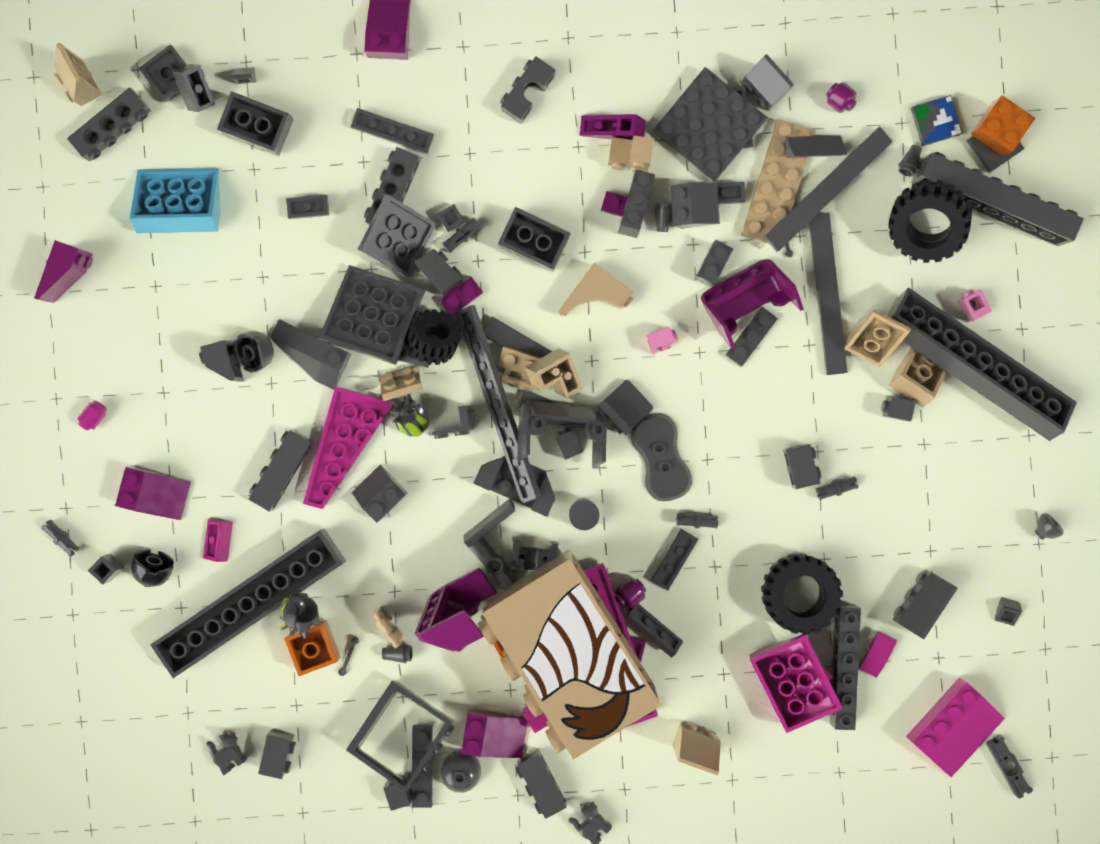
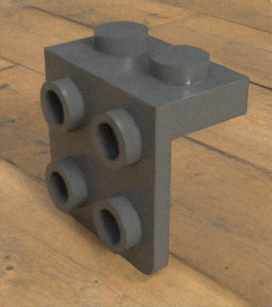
(625, 407)
(466, 417)

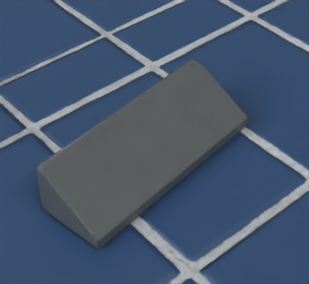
(815, 146)

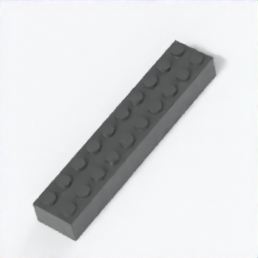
(982, 366)
(248, 603)

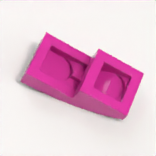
(878, 654)

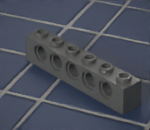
(845, 665)

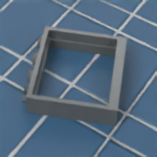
(373, 718)

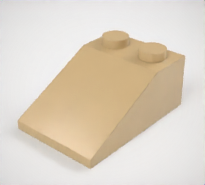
(75, 76)
(876, 337)
(918, 378)
(697, 748)

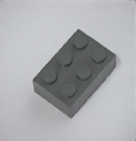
(255, 123)
(534, 239)

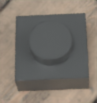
(451, 218)

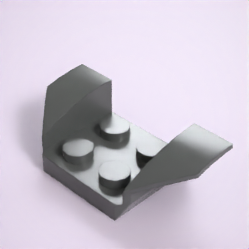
(498, 478)

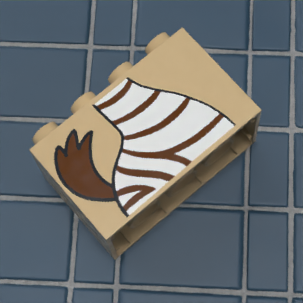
(568, 656)

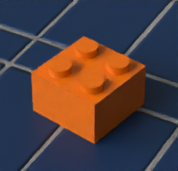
(1003, 126)
(313, 651)

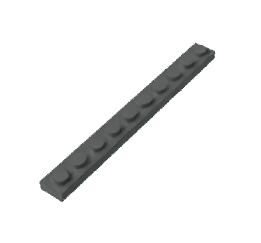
(497, 402)

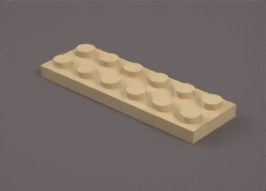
(776, 182)

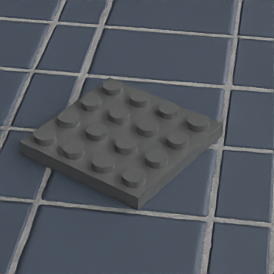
(710, 124)
(372, 314)

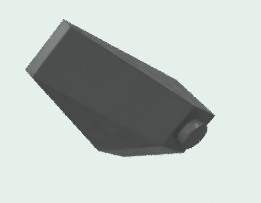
(318, 358)

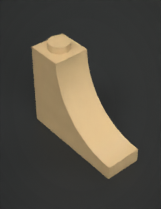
(597, 287)

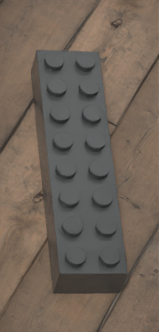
(1002, 201)

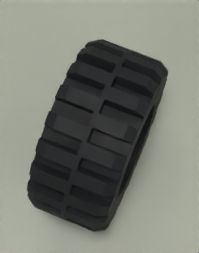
(935, 197)
(820, 613)

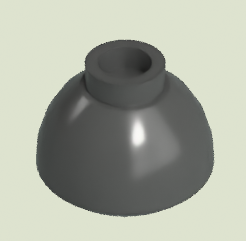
(1048, 527)

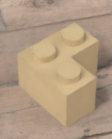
(631, 153)
(557, 371)

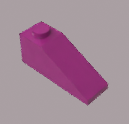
(609, 126)

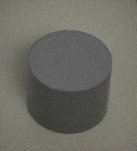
(584, 514)

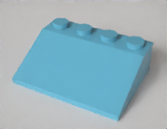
(176, 201)

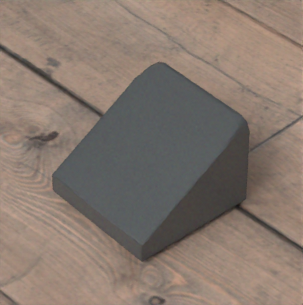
(244, 75)
(1008, 611)

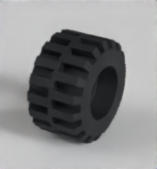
(429, 349)

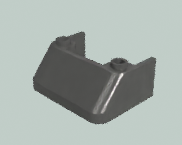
(536, 415)

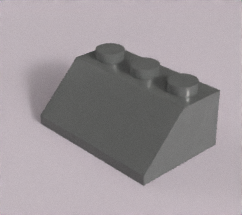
(924, 603)

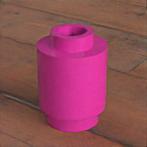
(92, 415)

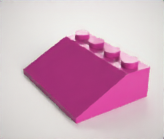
(795, 682)
(955, 727)

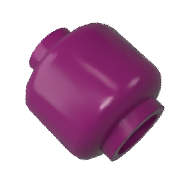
(841, 97)
(630, 592)

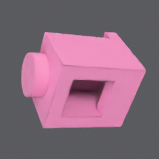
(980, 307)
(661, 339)

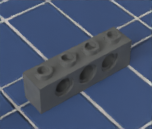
(98, 124)
(396, 159)

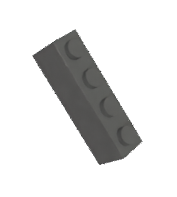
(281, 469)

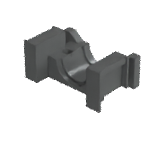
(532, 556)

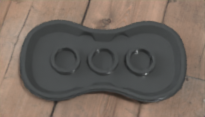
(656, 442)

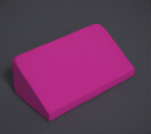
(217, 540)

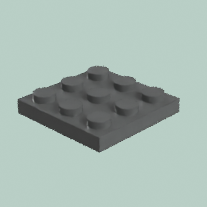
(397, 235)

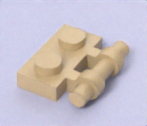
(516, 361)
(400, 383)
(393, 633)

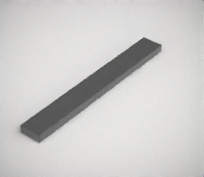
(828, 189)
(828, 294)

